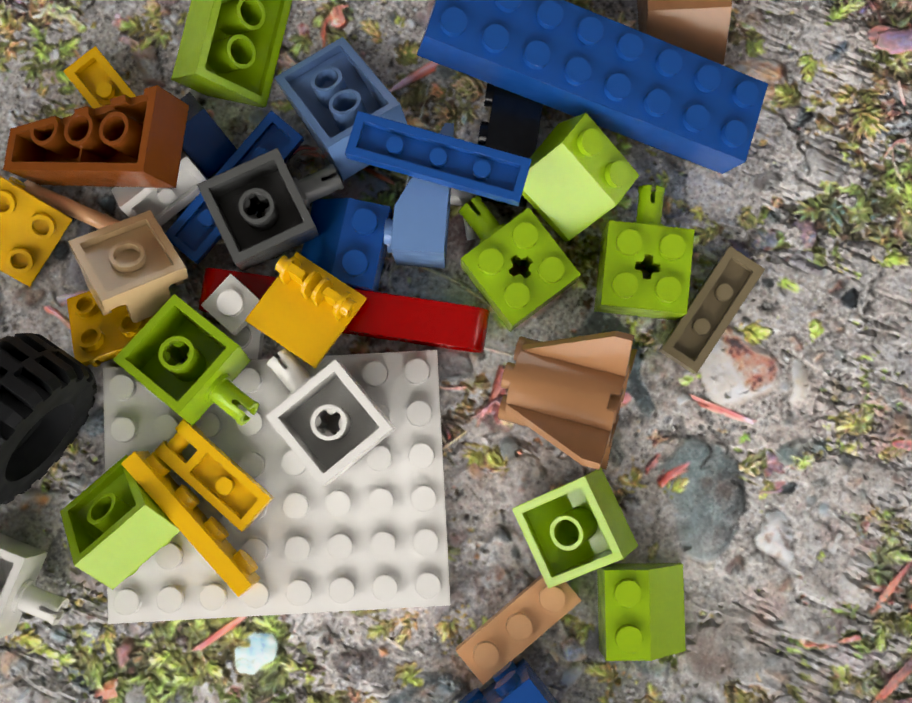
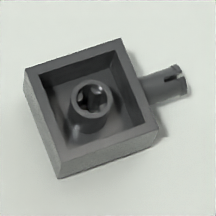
(285, 199)

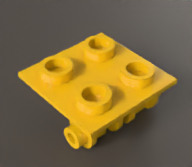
(27, 231)
(305, 309)
(98, 336)

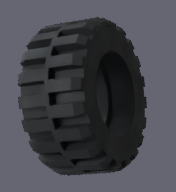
(41, 408)

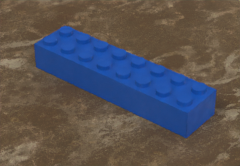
(601, 69)

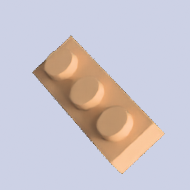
(516, 627)

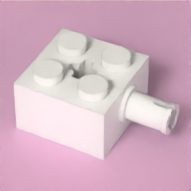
(302, 417)
(18, 591)

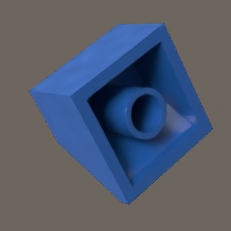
(349, 240)

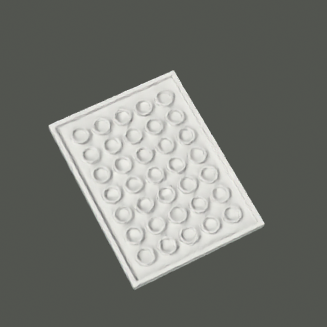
(337, 547)

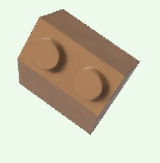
(688, 24)

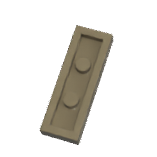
(711, 310)

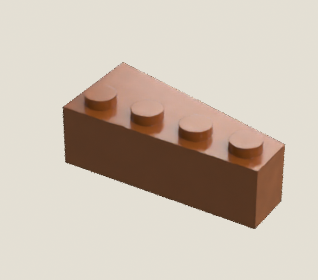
(108, 146)

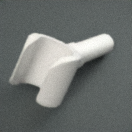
(460, 198)

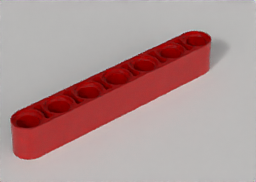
(389, 315)

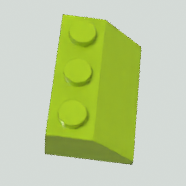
(232, 48)

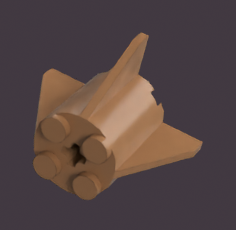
(570, 391)

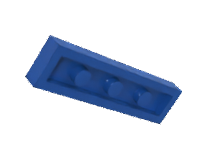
(438, 158)
(195, 228)

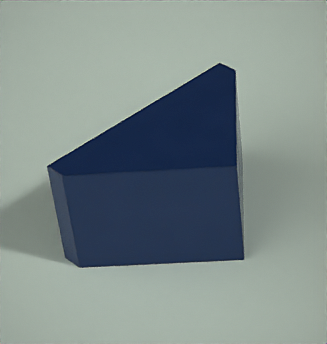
(204, 139)

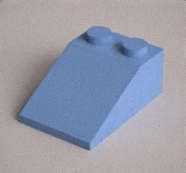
(329, 93)
(420, 222)

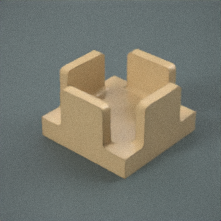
(129, 265)

